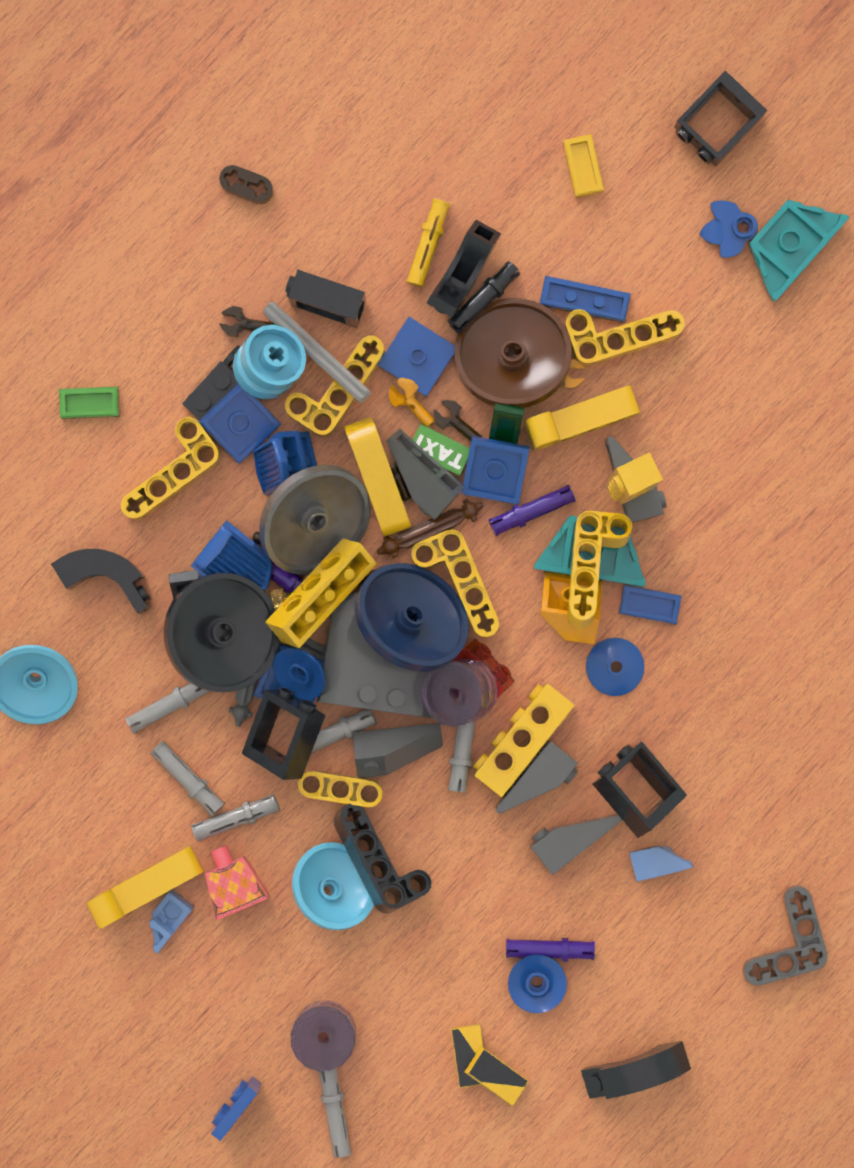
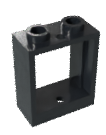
(736, 95)
(326, 298)
(306, 733)
(655, 775)

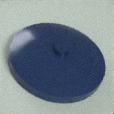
(411, 617)

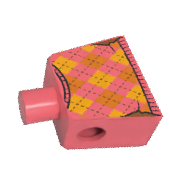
(233, 884)

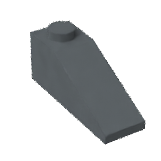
(425, 478)
(645, 506)
(393, 748)
(543, 774)
(565, 842)

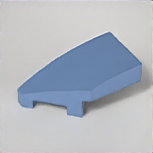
(657, 862)
(168, 918)

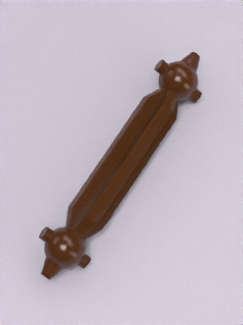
(430, 528)

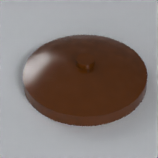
(513, 353)

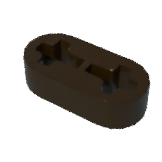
(244, 191)

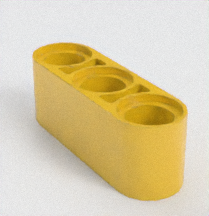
(326, 788)

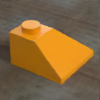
(555, 607)

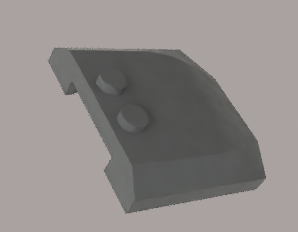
(360, 675)

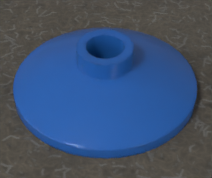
(599, 666)
(299, 673)
(542, 997)

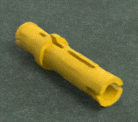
(438, 209)

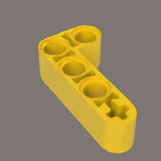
(626, 333)
(325, 407)
(581, 418)
(168, 473)
(377, 476)
(589, 569)
(462, 586)
(144, 887)

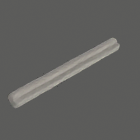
(319, 354)

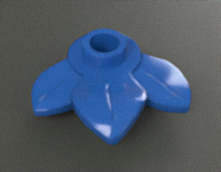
(724, 228)

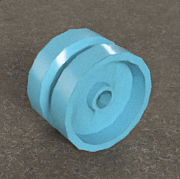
(269, 362)

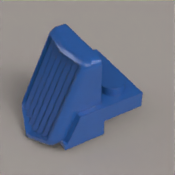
(282, 457)
(234, 554)

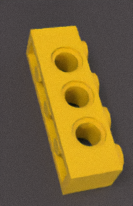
(634, 479)
(321, 593)
(501, 779)

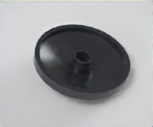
(220, 632)

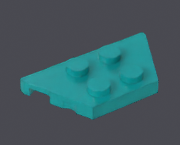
(791, 243)
(616, 564)

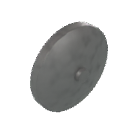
(312, 516)

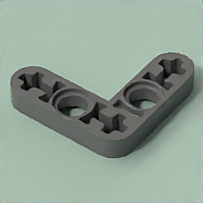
(803, 943)

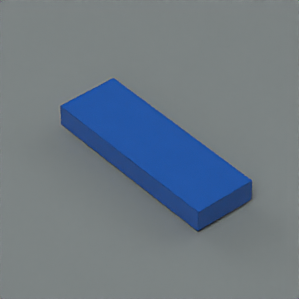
(595, 300)

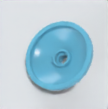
(31, 697)
(332, 868)

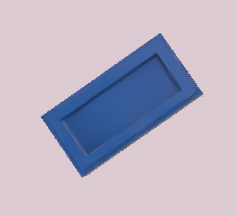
(650, 604)

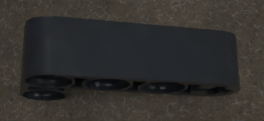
(377, 856)

